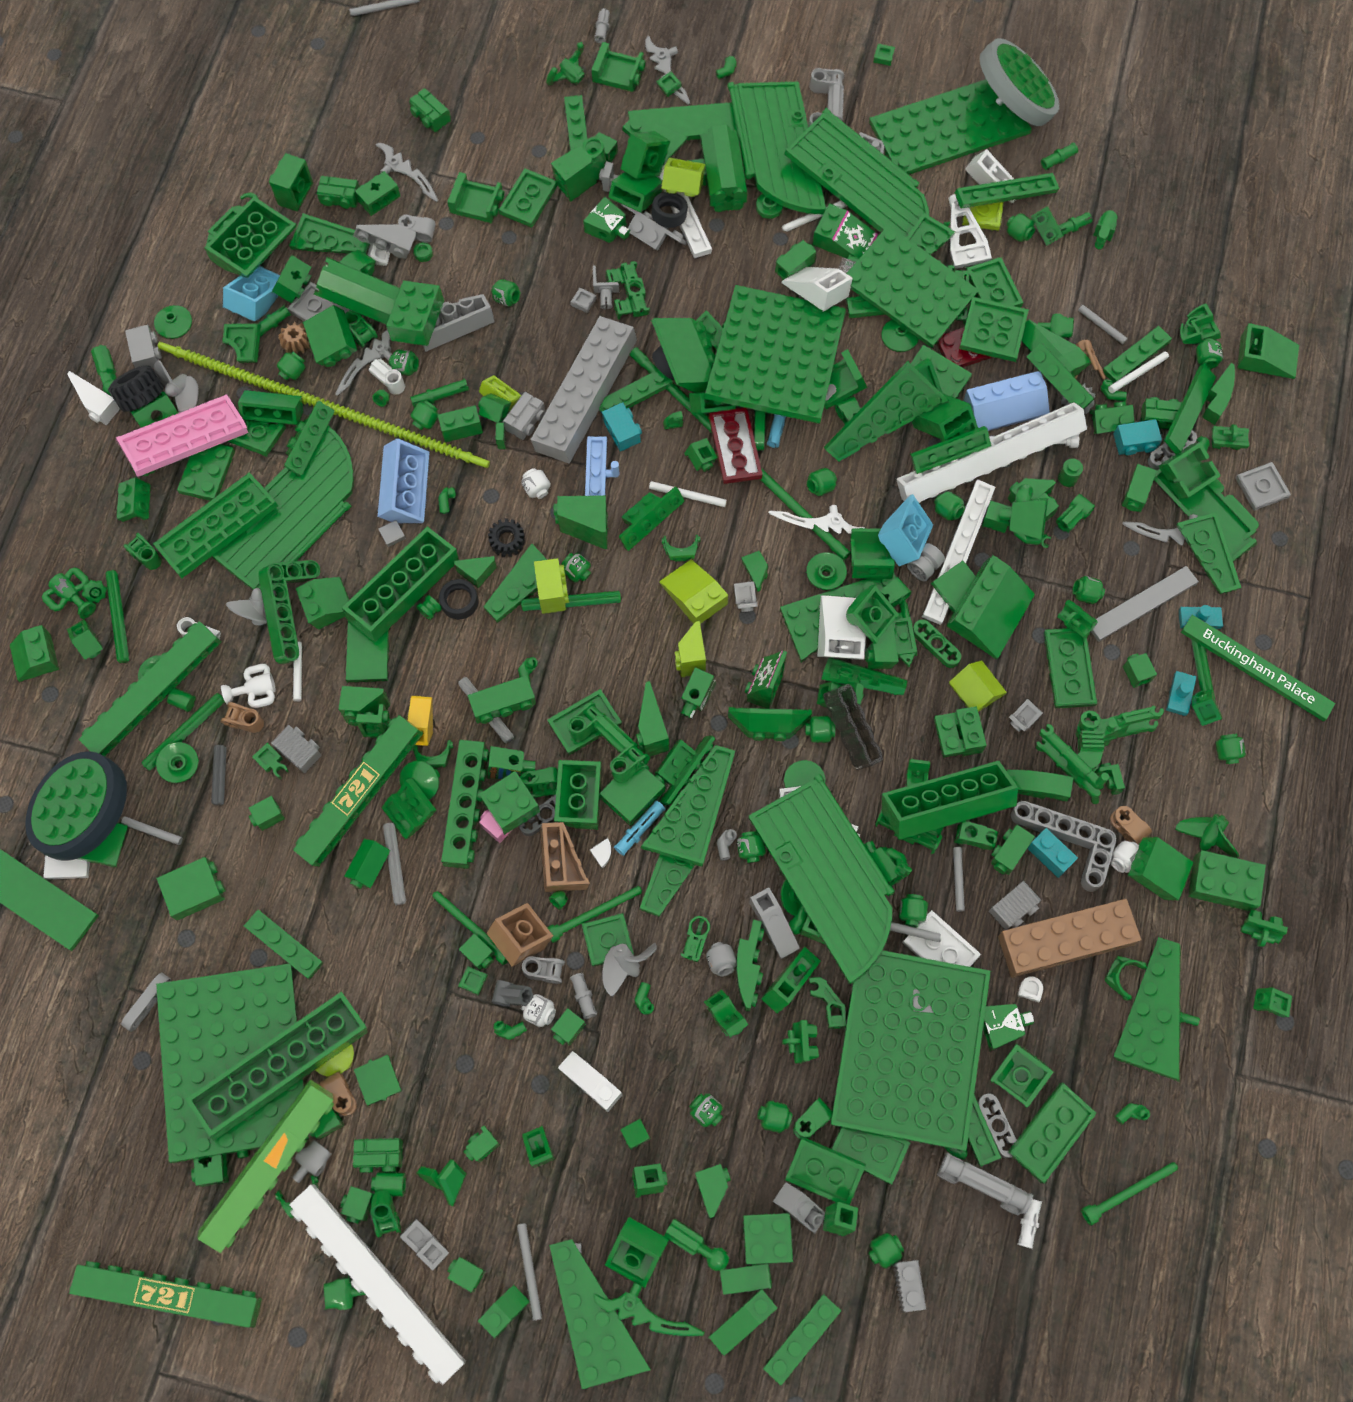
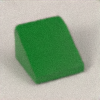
(635, 1134)

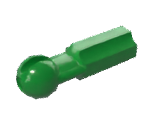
(104, 366)
(694, 1243)

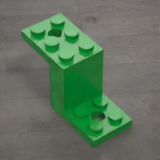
(945, 419)

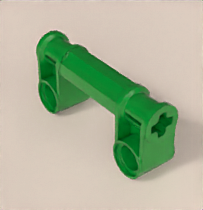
(630, 755)

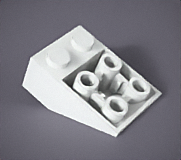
(820, 285)
(836, 635)

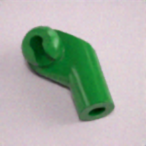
(798, 921)
(642, 1001)

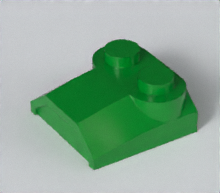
(871, 613)
(1022, 1075)

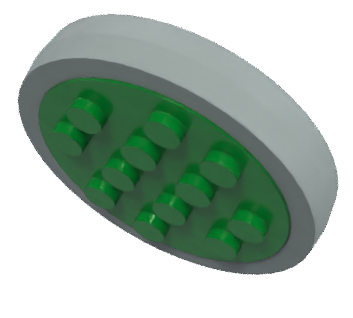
(1019, 82)

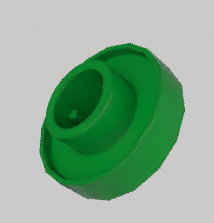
(768, 208)

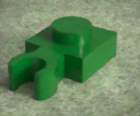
(269, 759)

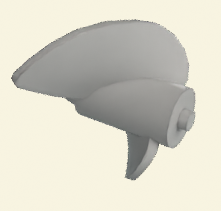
(182, 388)
(250, 609)
(620, 963)

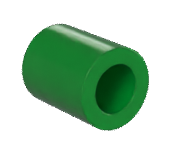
(1070, 472)
(391, 1182)

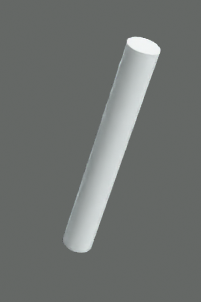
(297, 676)

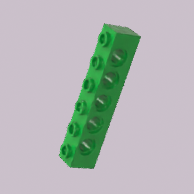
(467, 752)

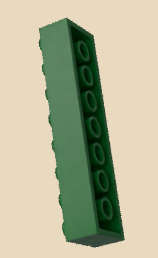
(276, 1066)

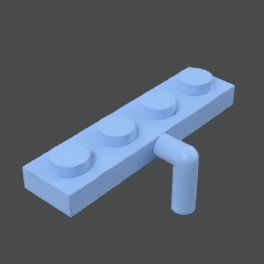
(596, 466)

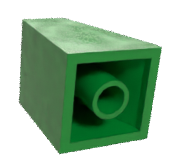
(583, 518)

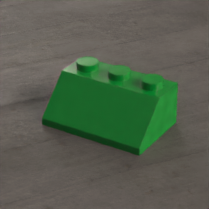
(578, 794)

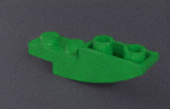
(748, 973)

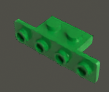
(307, 438)
(647, 515)
(679, 766)

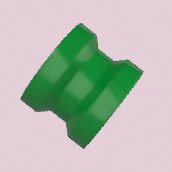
(429, 607)

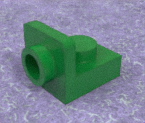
(1206, 707)
(1115, 780)
(1273, 1001)

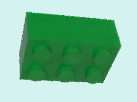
(415, 313)
(1227, 880)

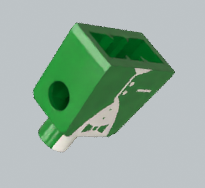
(606, 222)
(700, 684)
(1004, 1025)

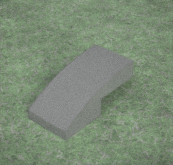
(424, 1244)

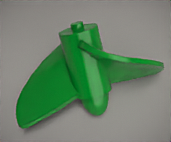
(1210, 831)

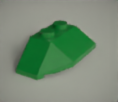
(769, 723)

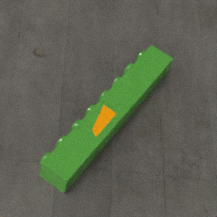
(265, 1166)

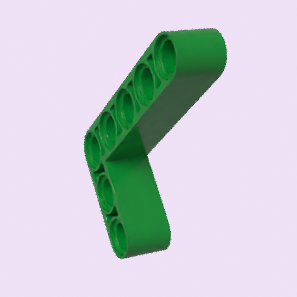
(282, 604)

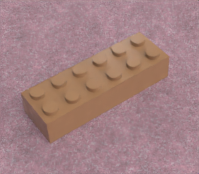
(1069, 938)

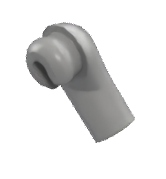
(724, 842)

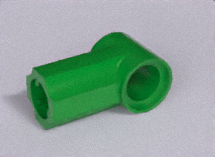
(1078, 509)

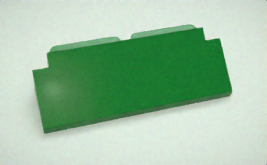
(1235, 520)

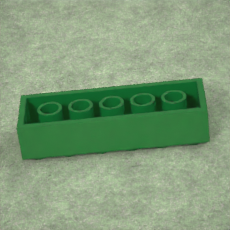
(400, 584)
(949, 799)

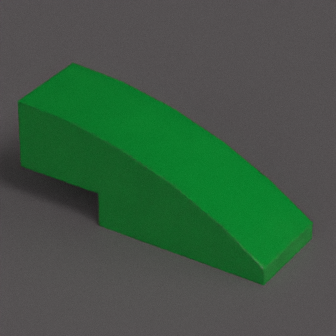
(1220, 395)
(1042, 784)

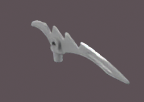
(663, 57)
(395, 164)
(380, 349)
(1164, 533)

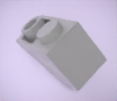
(800, 1207)

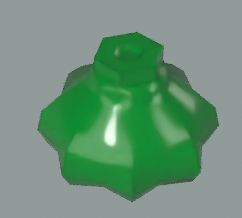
(94, 591)

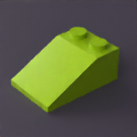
(695, 592)

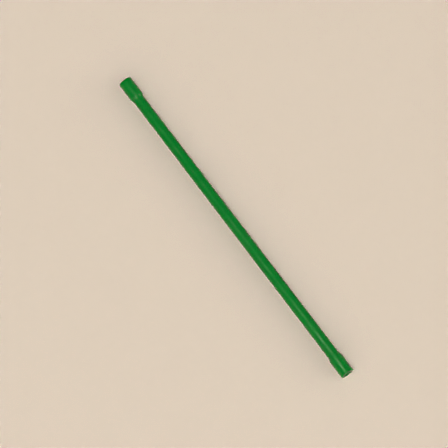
(835, 545)

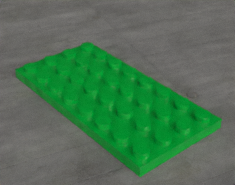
(946, 127)

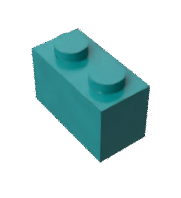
(621, 426)
(1137, 437)
(1052, 852)

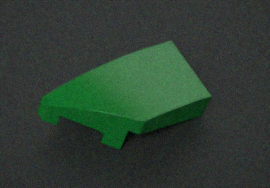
(756, 567)

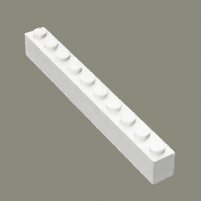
(1004, 449)
(377, 1283)

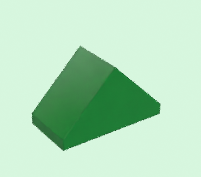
(476, 569)
(538, 1147)

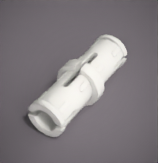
(1029, 1224)

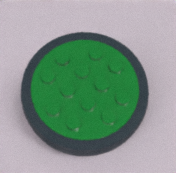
(76, 806)

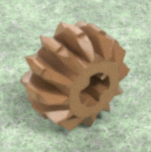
(294, 338)

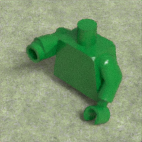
(1027, 517)
(890, 862)

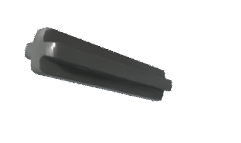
(218, 778)

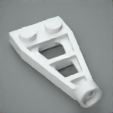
(968, 254)

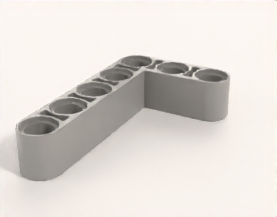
(1073, 836)

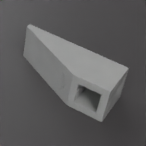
(390, 238)
(774, 922)

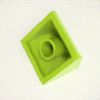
(977, 686)

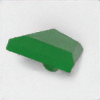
(451, 1181)

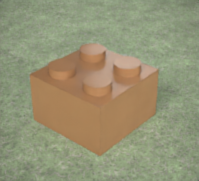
(519, 934)

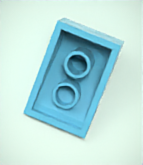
(251, 295)
(906, 531)

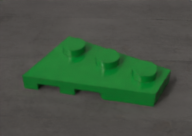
(638, 124)

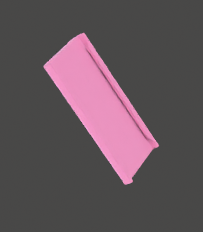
(182, 435)

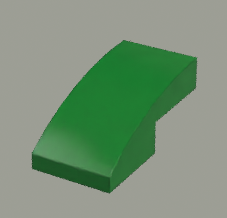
(746, 1279)

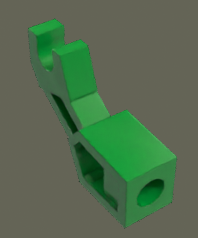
(827, 994)

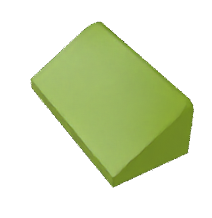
(499, 388)

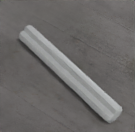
(497, 724)
(394, 864)

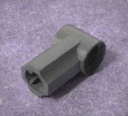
(511, 994)

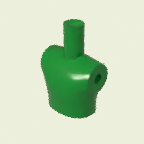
(1060, 325)
(340, 1294)

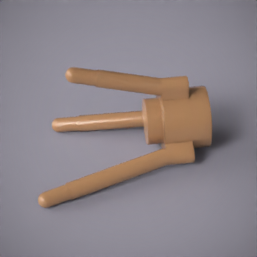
(1086, 347)

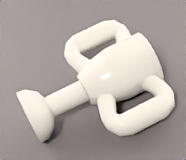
(254, 686)

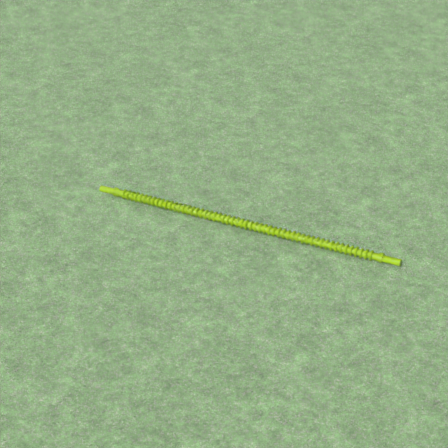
(234, 372)

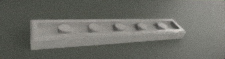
(1144, 603)

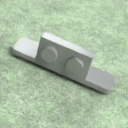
(649, 231)

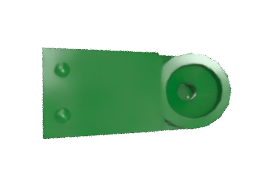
(579, 168)

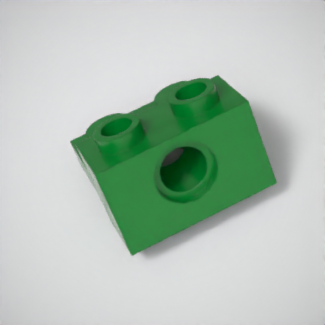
(969, 729)

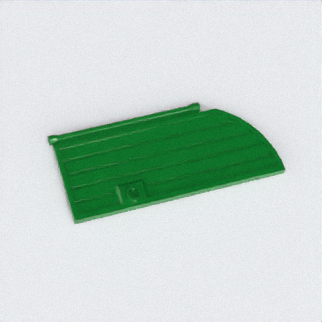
(767, 123)
(858, 174)
(304, 512)
(829, 874)

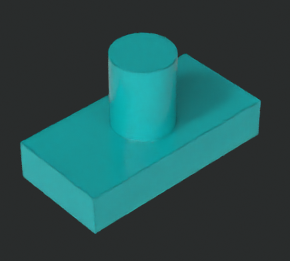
(1208, 614)
(1181, 693)

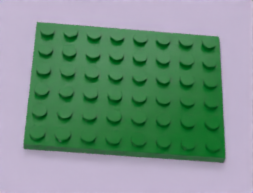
(775, 354)
(205, 1031)
(907, 1068)

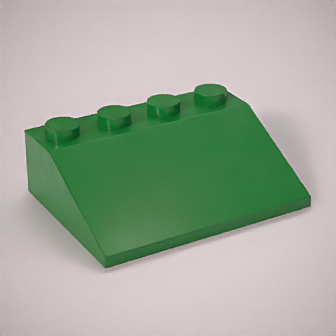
(249, 238)
(686, 351)
(991, 607)

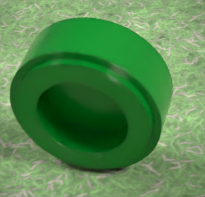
(423, 252)

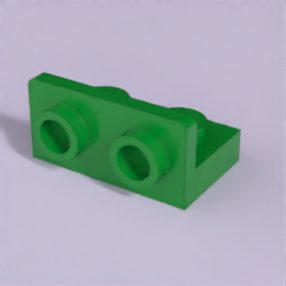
(372, 724)

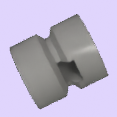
(929, 560)

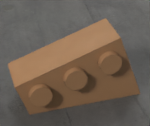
(560, 863)

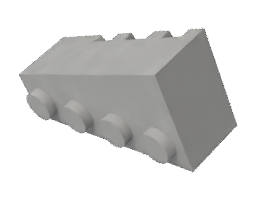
(460, 319)

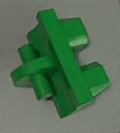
(1047, 225)
(1230, 437)
(1077, 619)
(1264, 931)
(799, 1042)

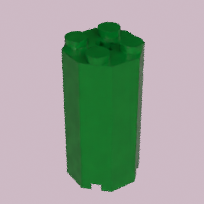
(723, 168)
(356, 290)

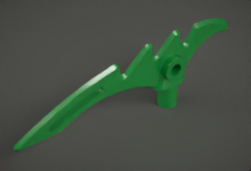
(631, 1305)

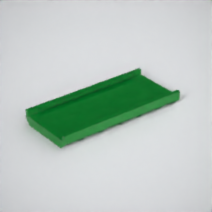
(215, 525)

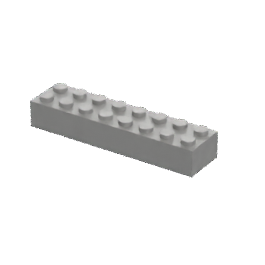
(584, 389)

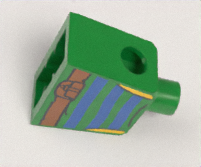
(506, 761)

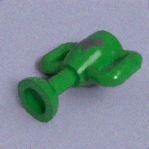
(65, 589)

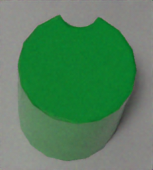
(181, 699)

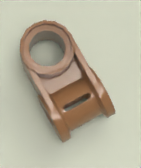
(239, 717)
(1131, 827)
(339, 1088)

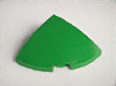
(1199, 326)

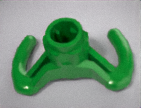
(569, 69)

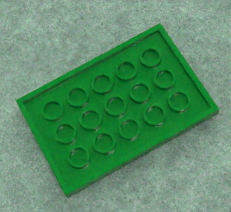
(910, 286)

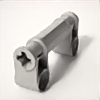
(825, 82)
(1011, 1197)

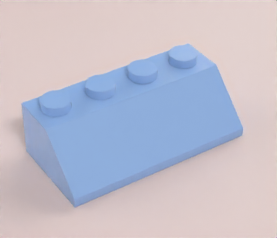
(1009, 401)
(403, 482)

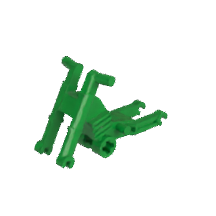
(1092, 743)

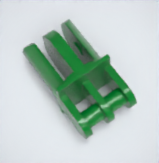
(1105, 228)

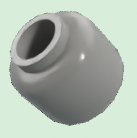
(721, 959)

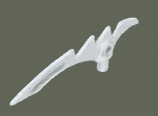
(833, 520)

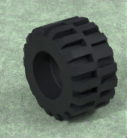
(136, 388)

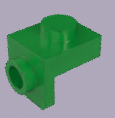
(917, 771)

